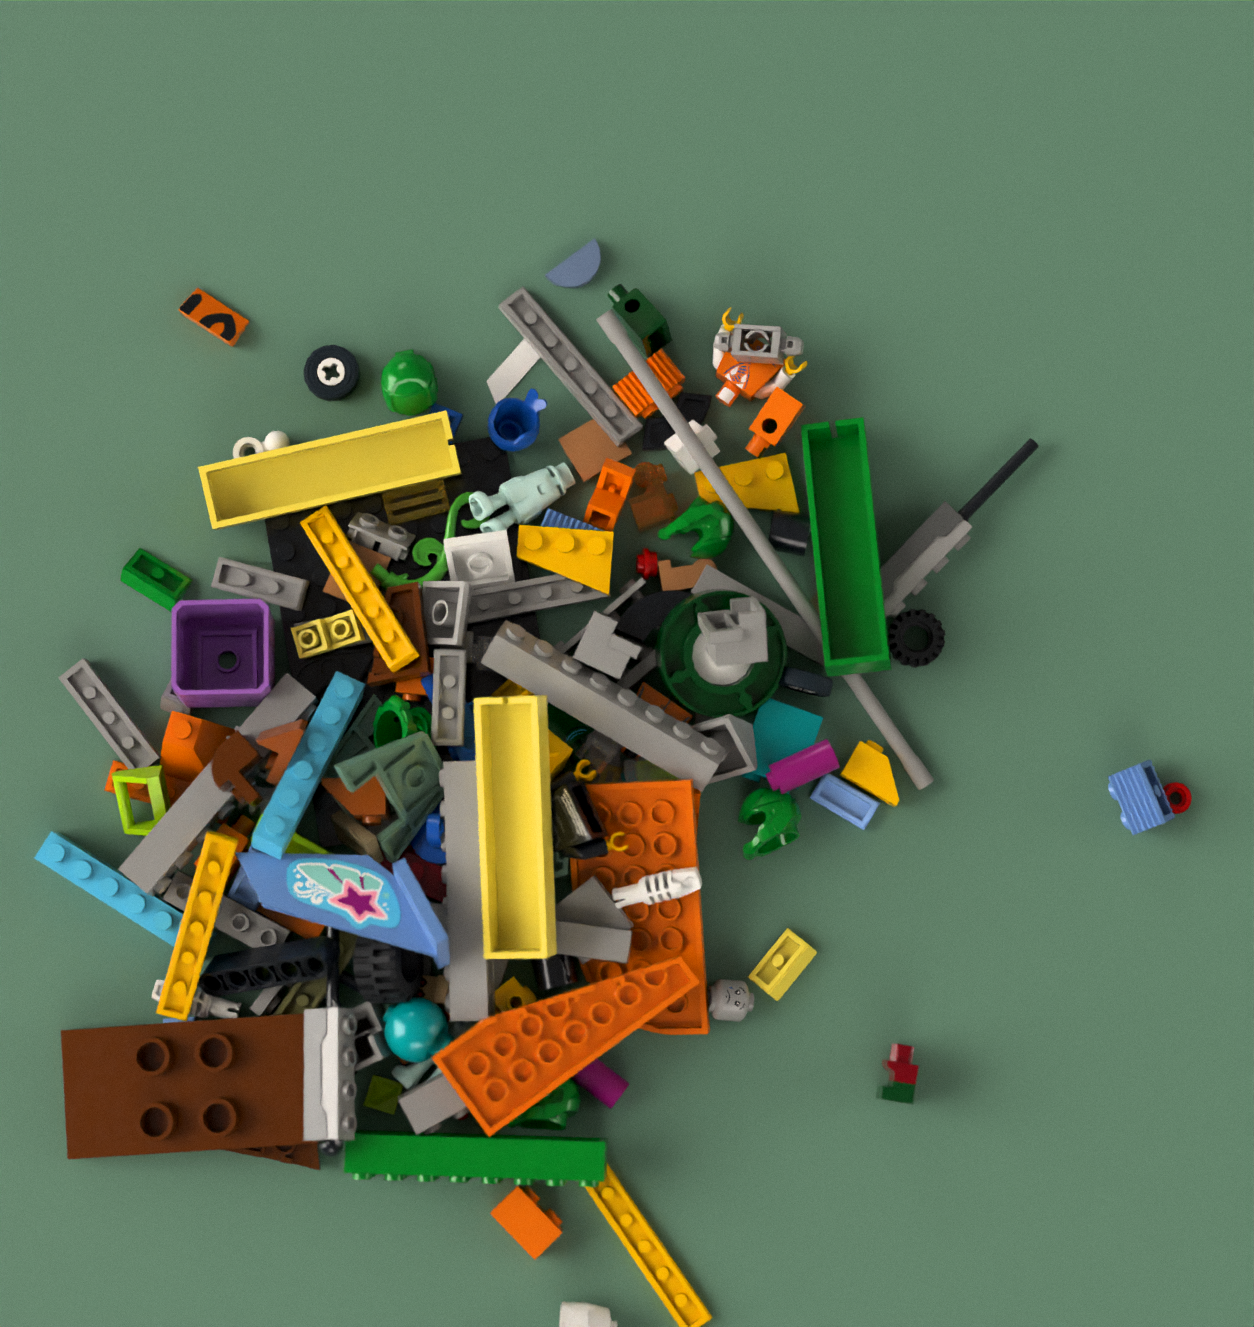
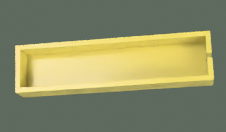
(329, 470)
(515, 827)

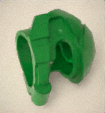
(409, 384)
(709, 521)
(410, 722)
(777, 819)
(552, 1110)

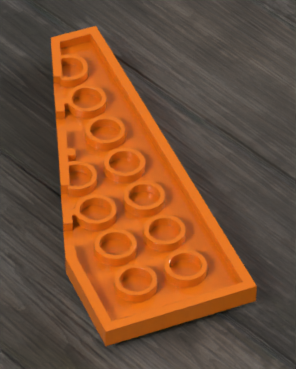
(532, 1049)

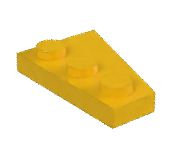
(758, 483)
(572, 553)

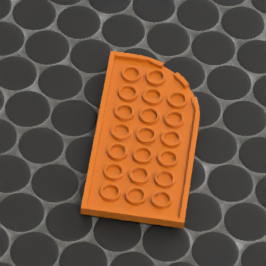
(660, 838)

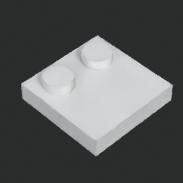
(480, 559)

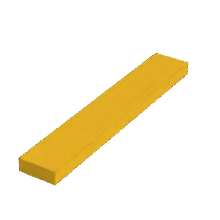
(359, 589)
(197, 925)
(649, 1252)

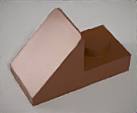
(282, 742)

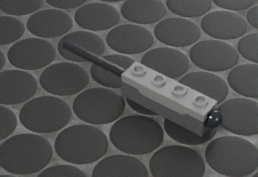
(937, 537)
(239, 921)
(329, 1068)

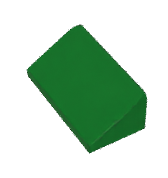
(155, 579)

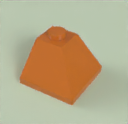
(190, 745)

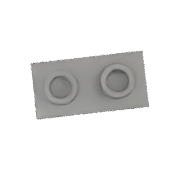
(367, 529)

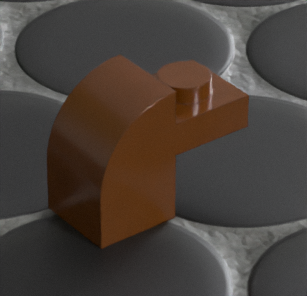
(230, 765)

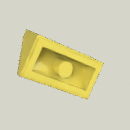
(782, 964)

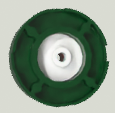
(692, 674)

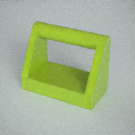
(158, 792)

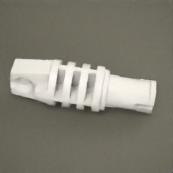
(659, 887)
(204, 1004)

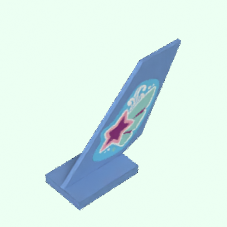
(350, 896)

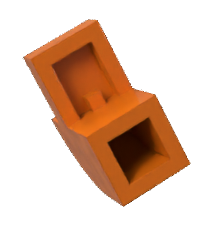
(609, 495)

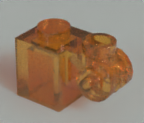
(655, 505)

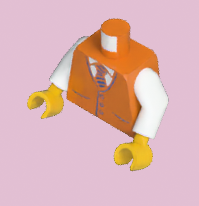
(749, 378)

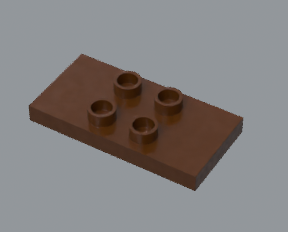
(184, 1086)

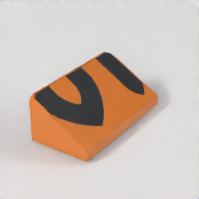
(214, 317)

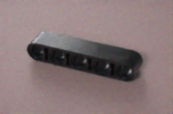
(269, 966)

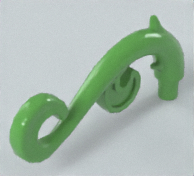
(430, 545)

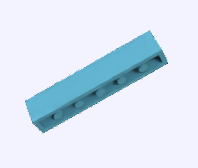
(308, 765)
(111, 887)

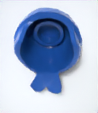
(516, 422)

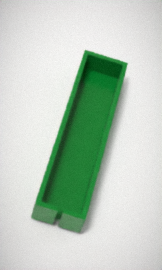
(845, 548)
(476, 1155)

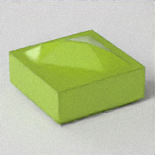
(383, 1094)

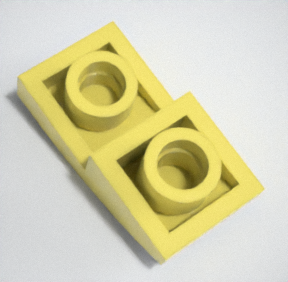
(327, 634)

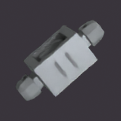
(738, 344)

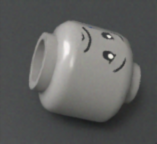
(729, 1000)

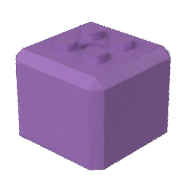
(206, 632)

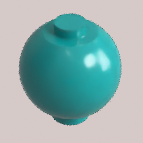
(416, 1029)

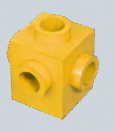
(512, 994)

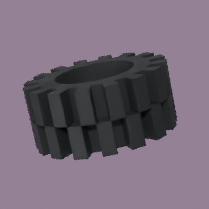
(916, 657)

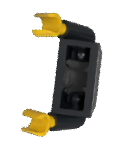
(575, 821)

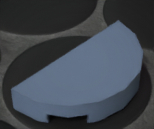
(578, 268)

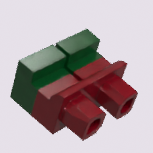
(901, 1077)

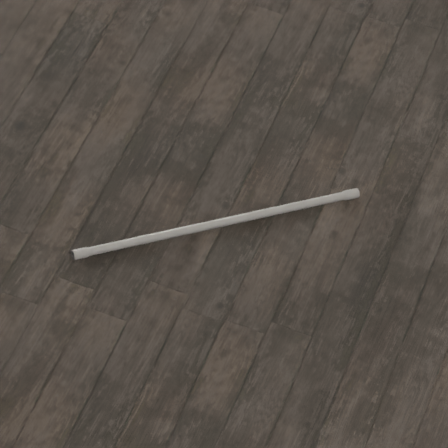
(619, 336)

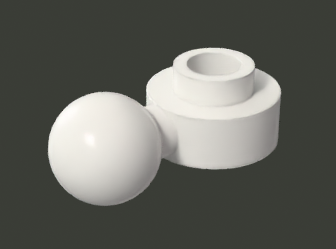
(273, 441)

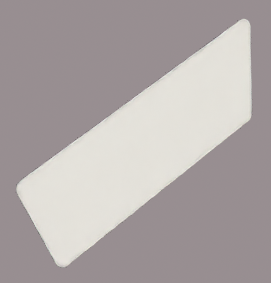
(512, 370)

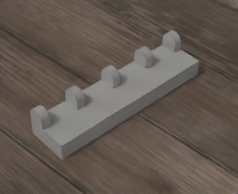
(109, 716)

